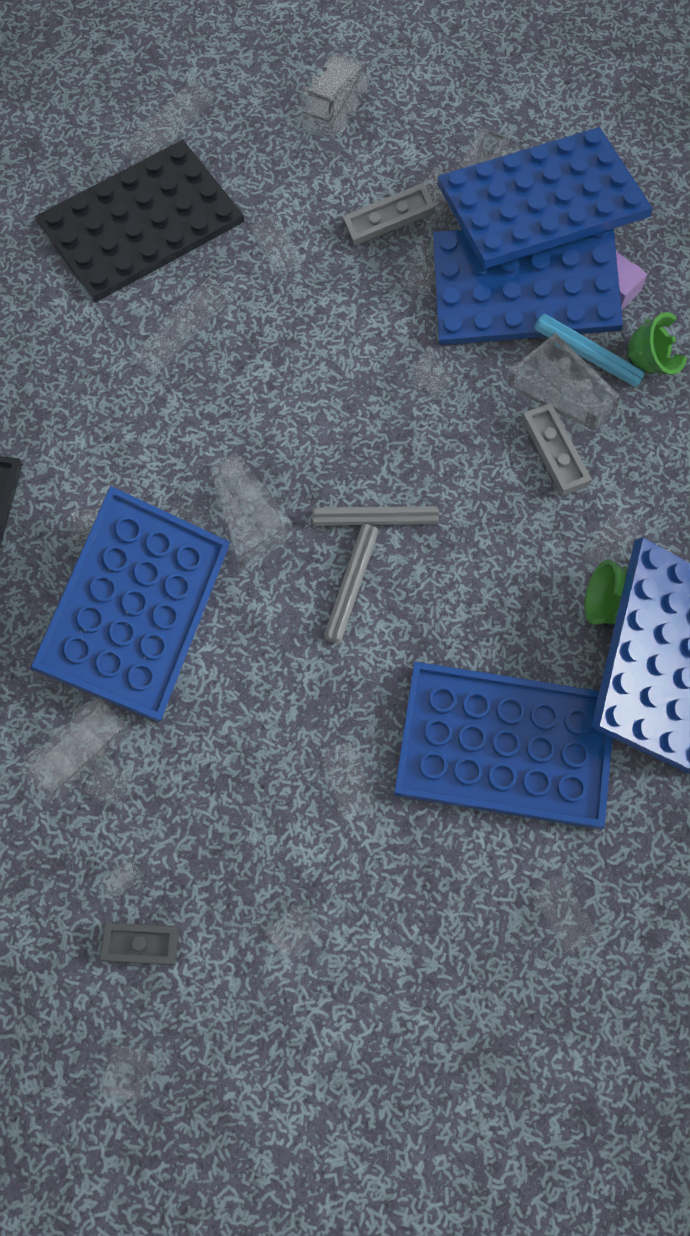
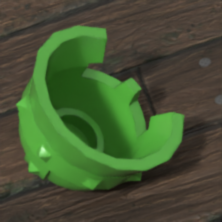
(652, 345)
(604, 592)

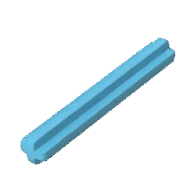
(590, 350)

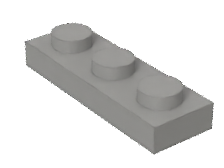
(389, 214)
(556, 449)

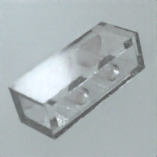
(74, 750)

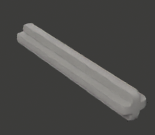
(375, 515)
(351, 584)

